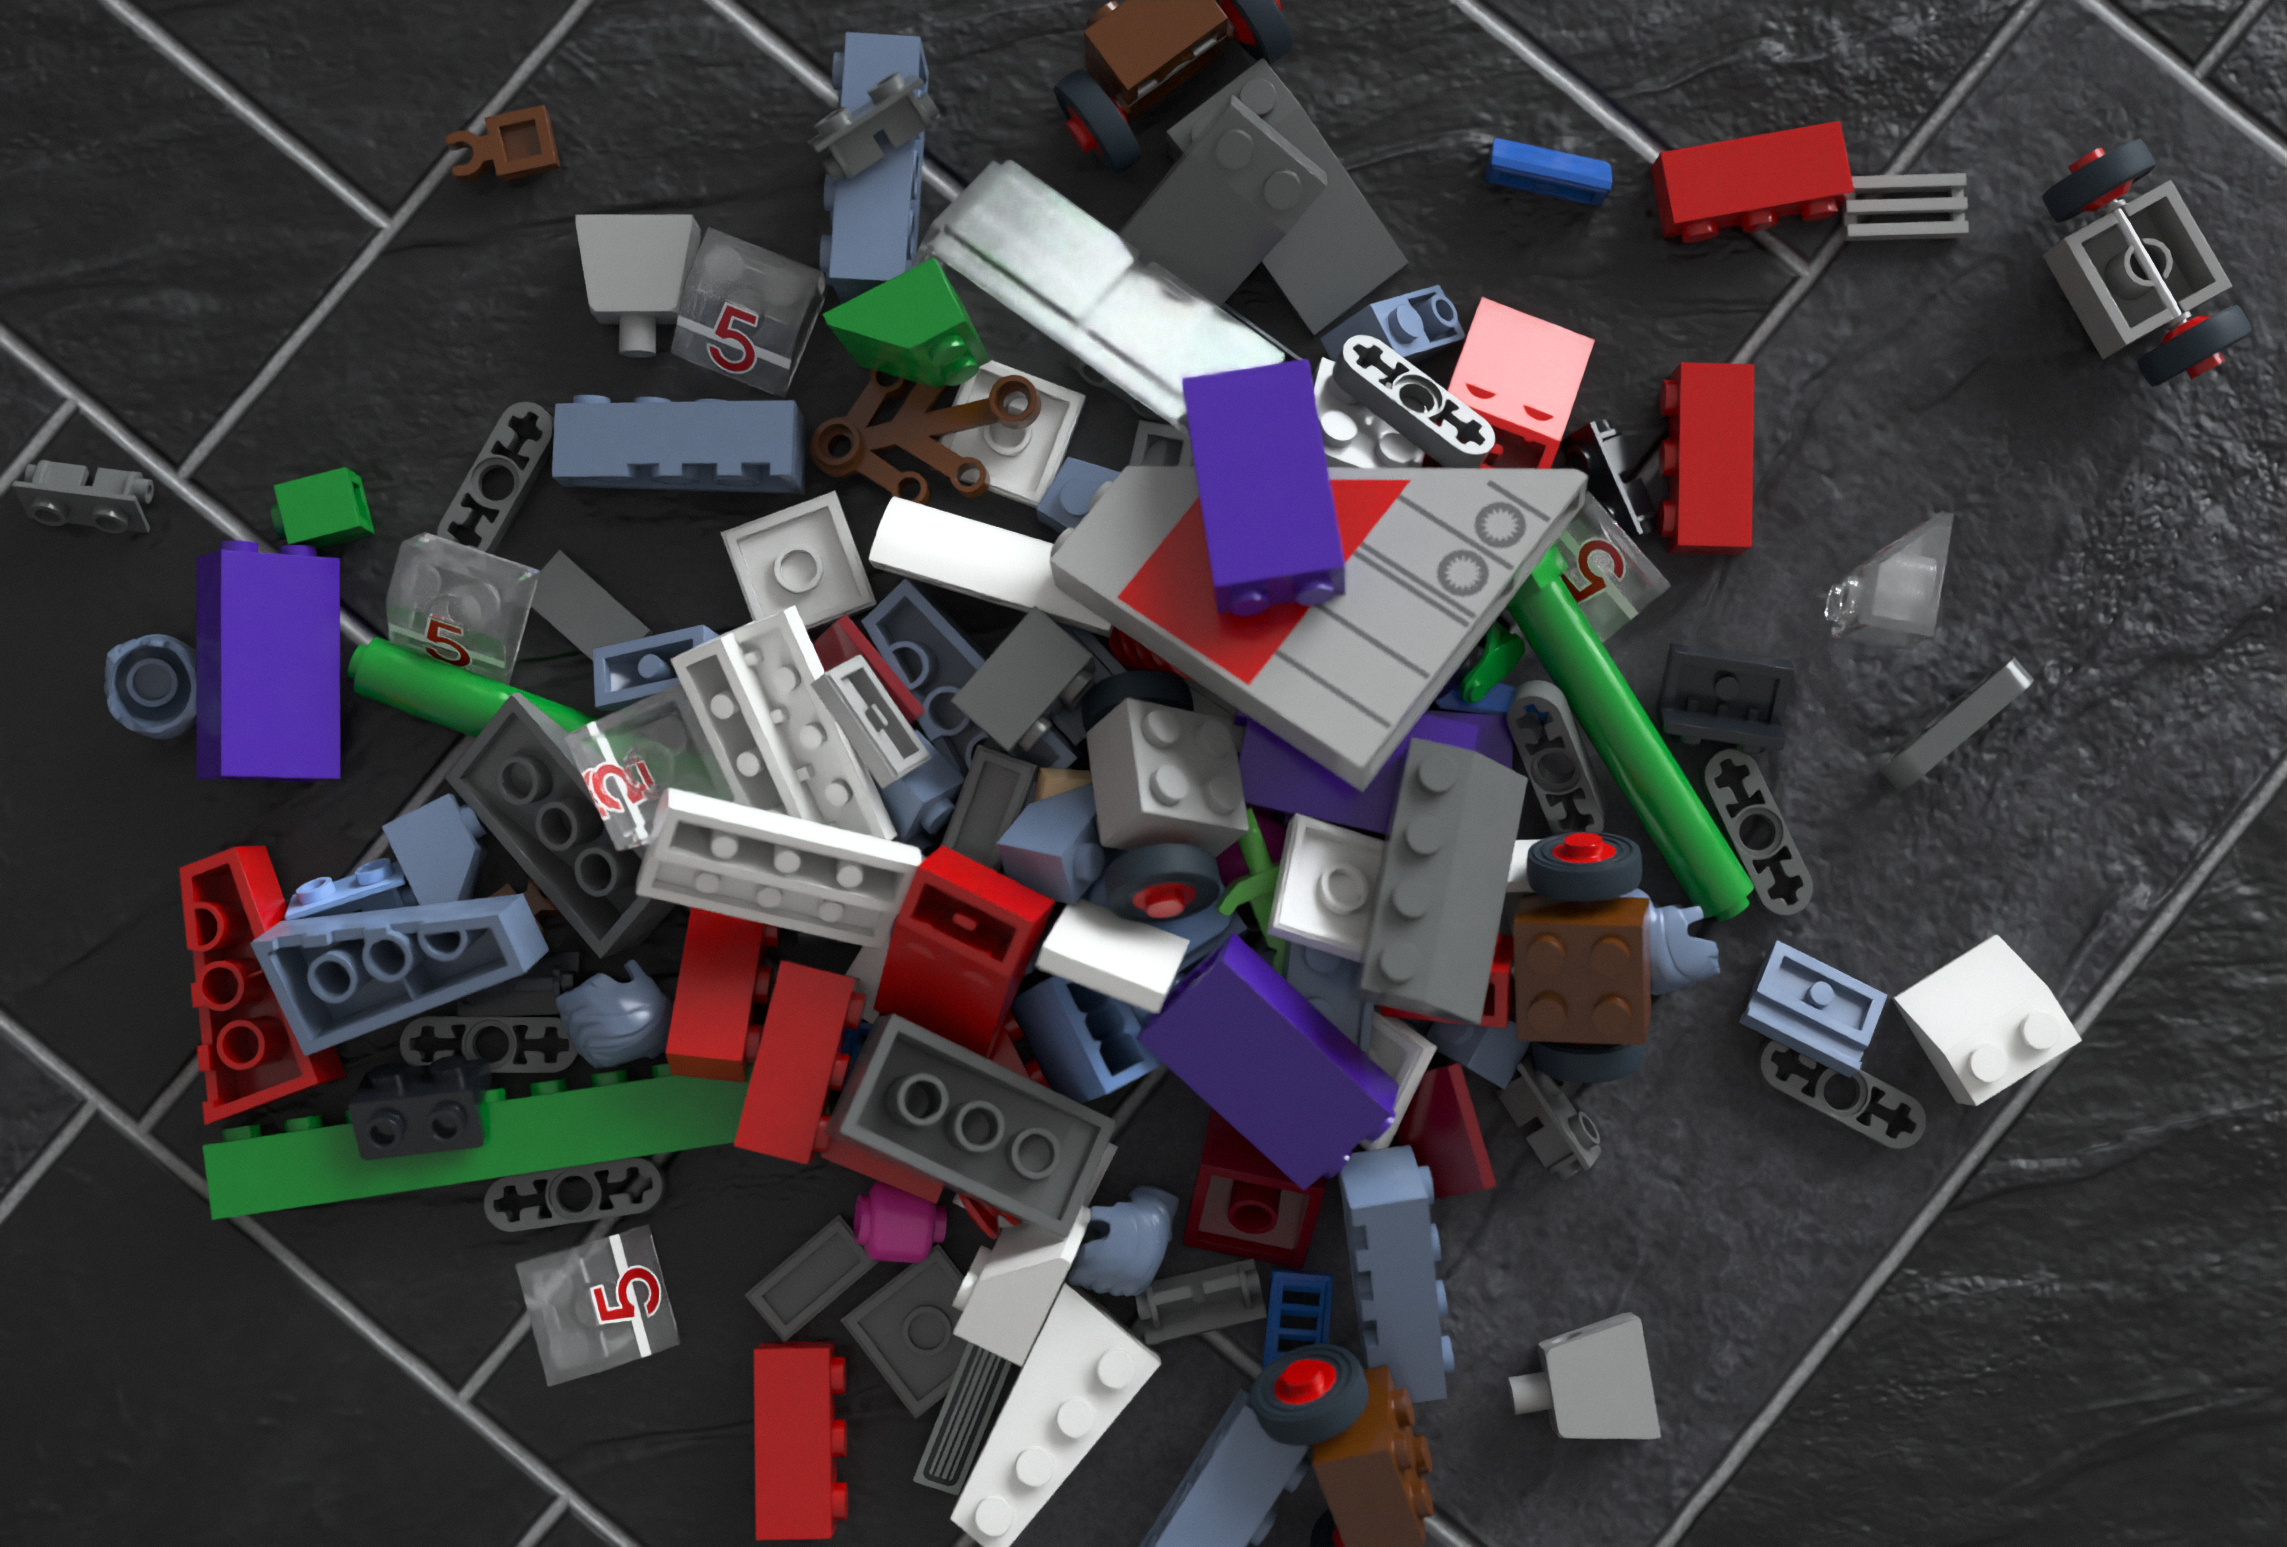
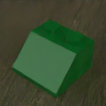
(911, 329)

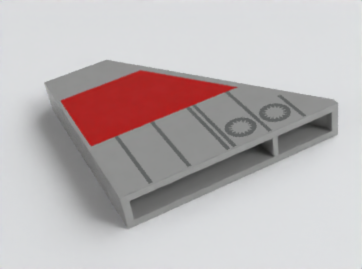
(1340, 679)

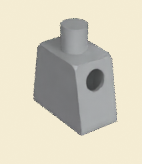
(636, 272)
(1593, 1382)

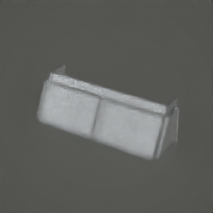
(1089, 289)

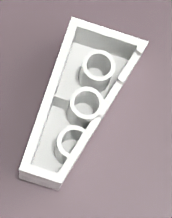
(1060, 1405)

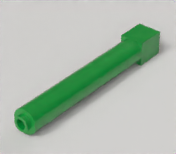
(441, 690)
(1628, 742)

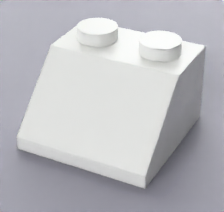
(1985, 1021)
(1015, 1286)

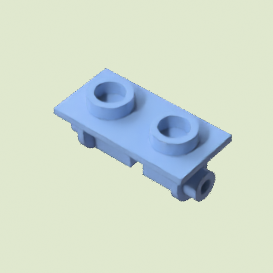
(372, 888)

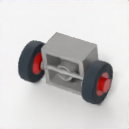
(2139, 266)
(1163, 791)

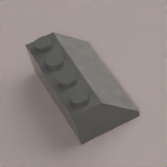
(1441, 883)

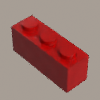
(1752, 181)
(1708, 458)
(719, 996)
(800, 1062)
(798, 1440)

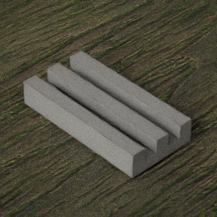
(1955, 205)
(871, 721)

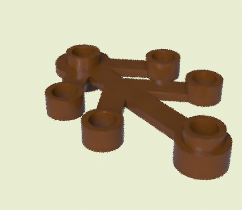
(913, 433)

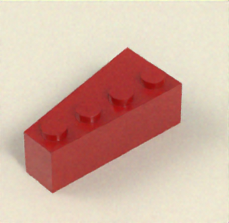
(244, 1033)

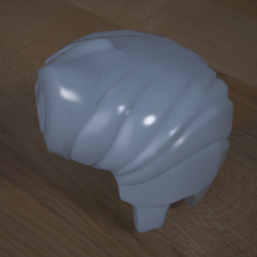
(152, 686)
(1674, 955)
(616, 1020)
(1129, 1244)

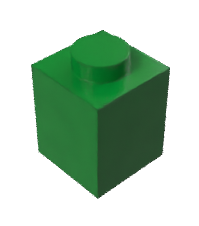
(322, 509)

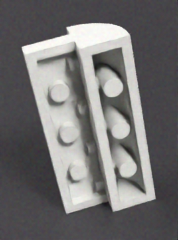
(975, 562)
(774, 730)
(775, 869)

